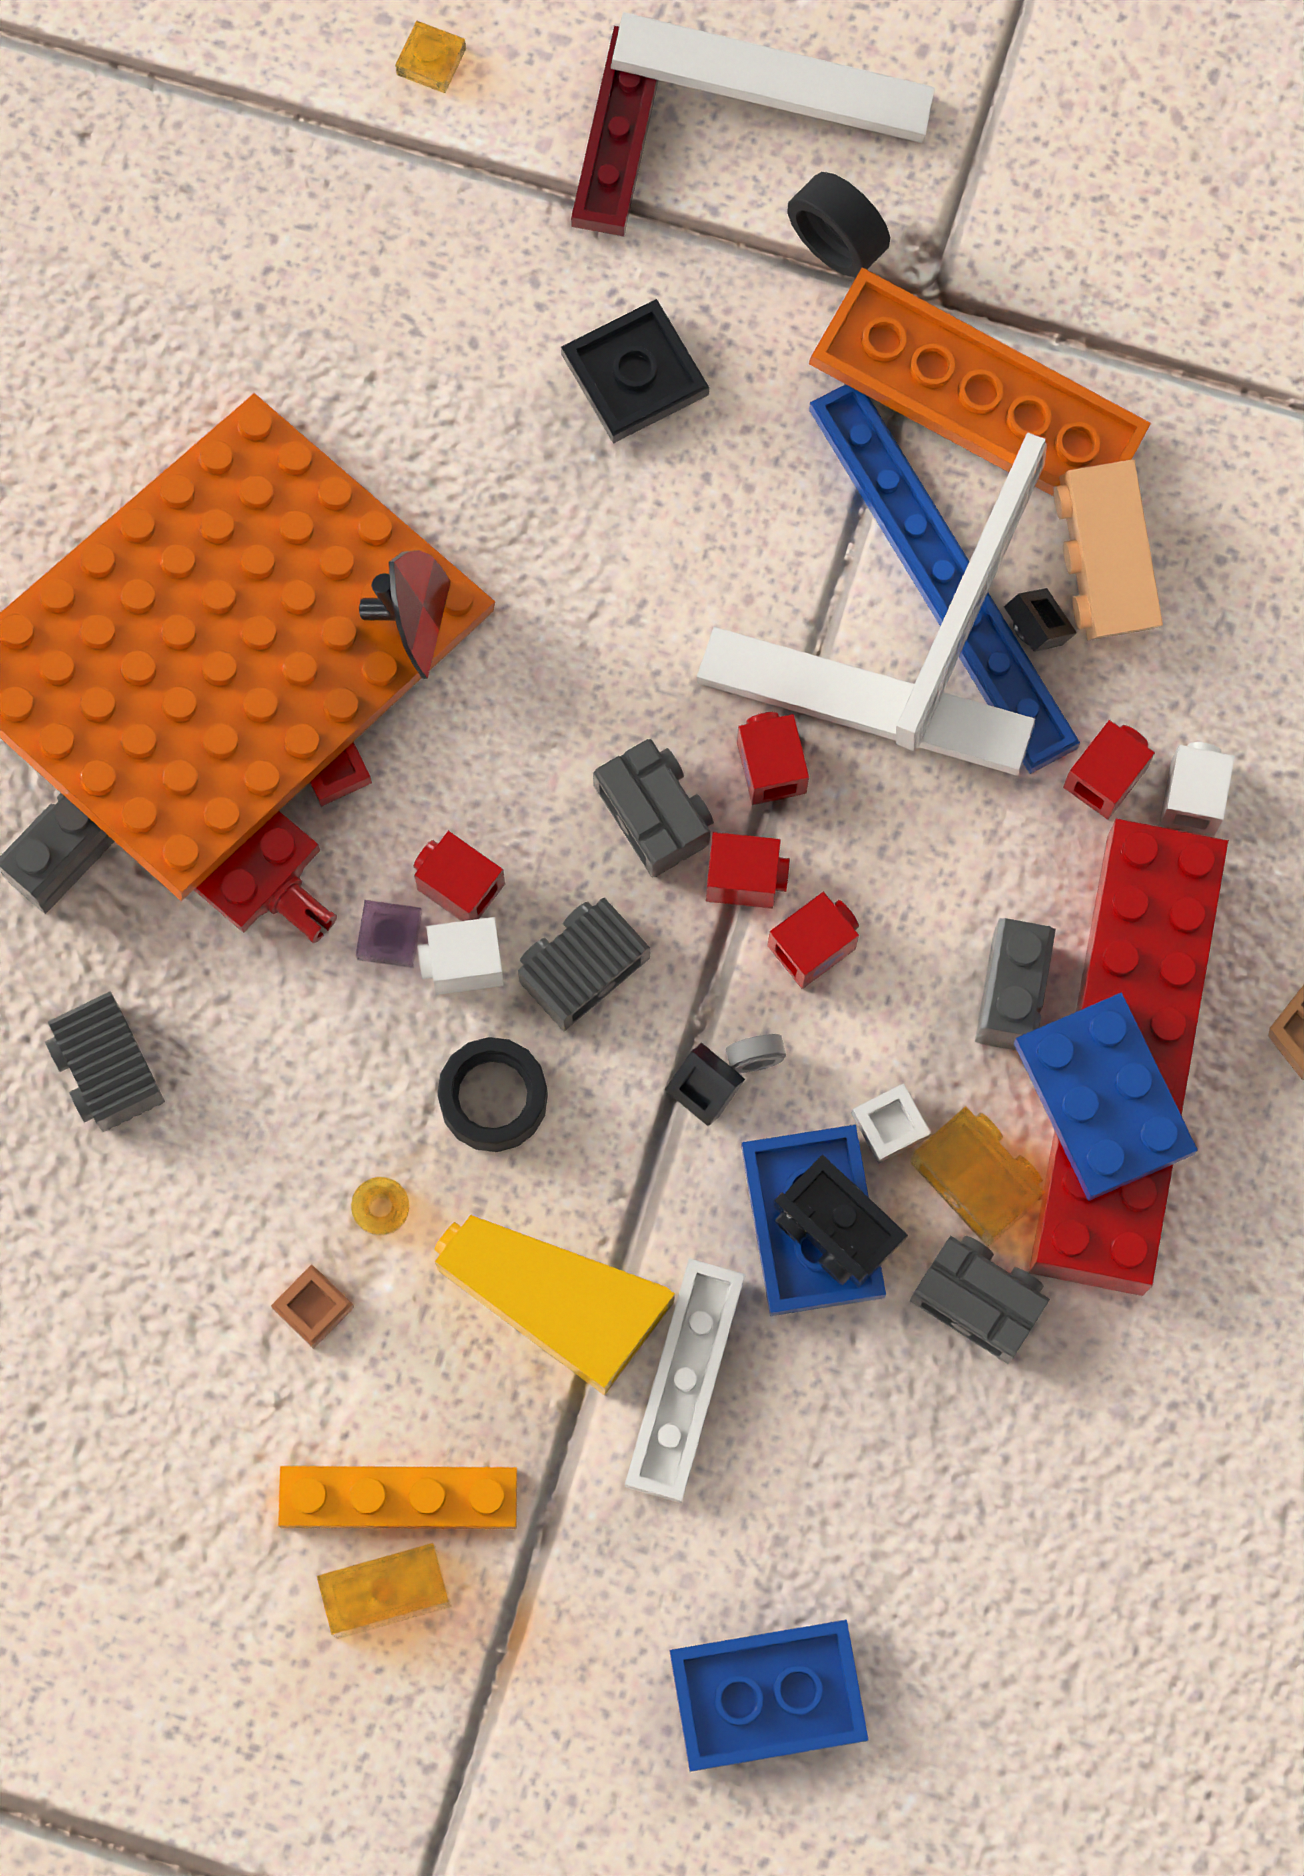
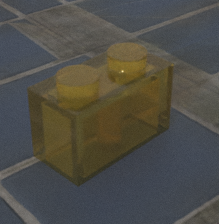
(978, 1175)
(384, 1591)

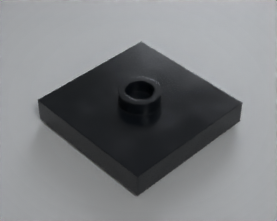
(635, 370)

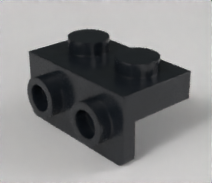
(838, 1222)

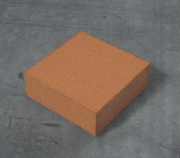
(312, 1306)

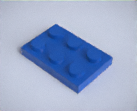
(1105, 1096)
(791, 1270)
(768, 1695)

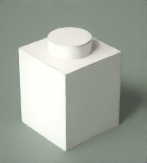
(1197, 788)
(462, 956)

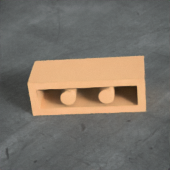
(1108, 550)

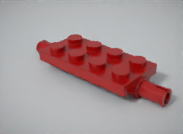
(266, 878)

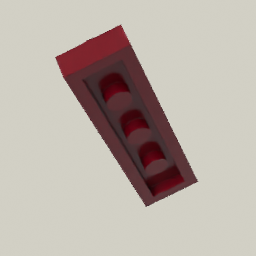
(614, 149)

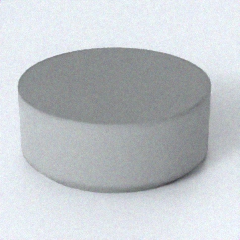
(756, 1053)

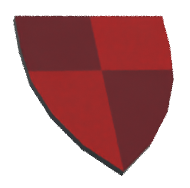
(414, 599)

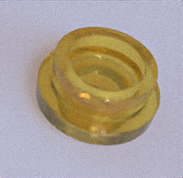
(380, 1188)

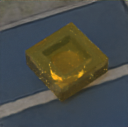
(430, 56)

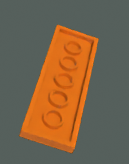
(969, 383)

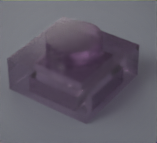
(388, 933)

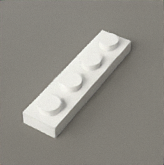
(684, 1380)

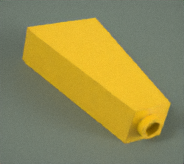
(559, 1300)

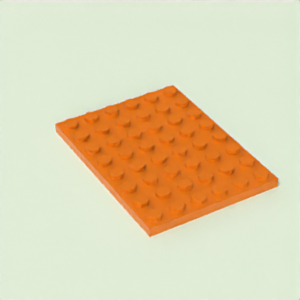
(213, 645)

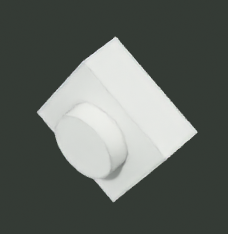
(891, 1123)

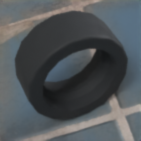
(838, 224)
(482, 1052)

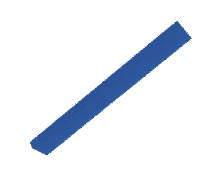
(937, 566)

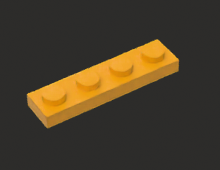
(398, 1497)

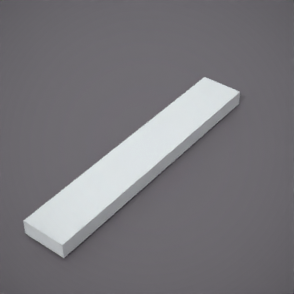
(772, 77)
(971, 592)
(861, 699)

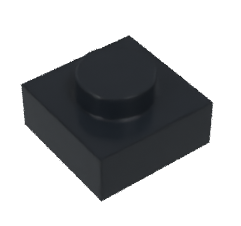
(1039, 620)
(704, 1084)

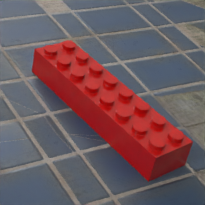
(1154, 947)

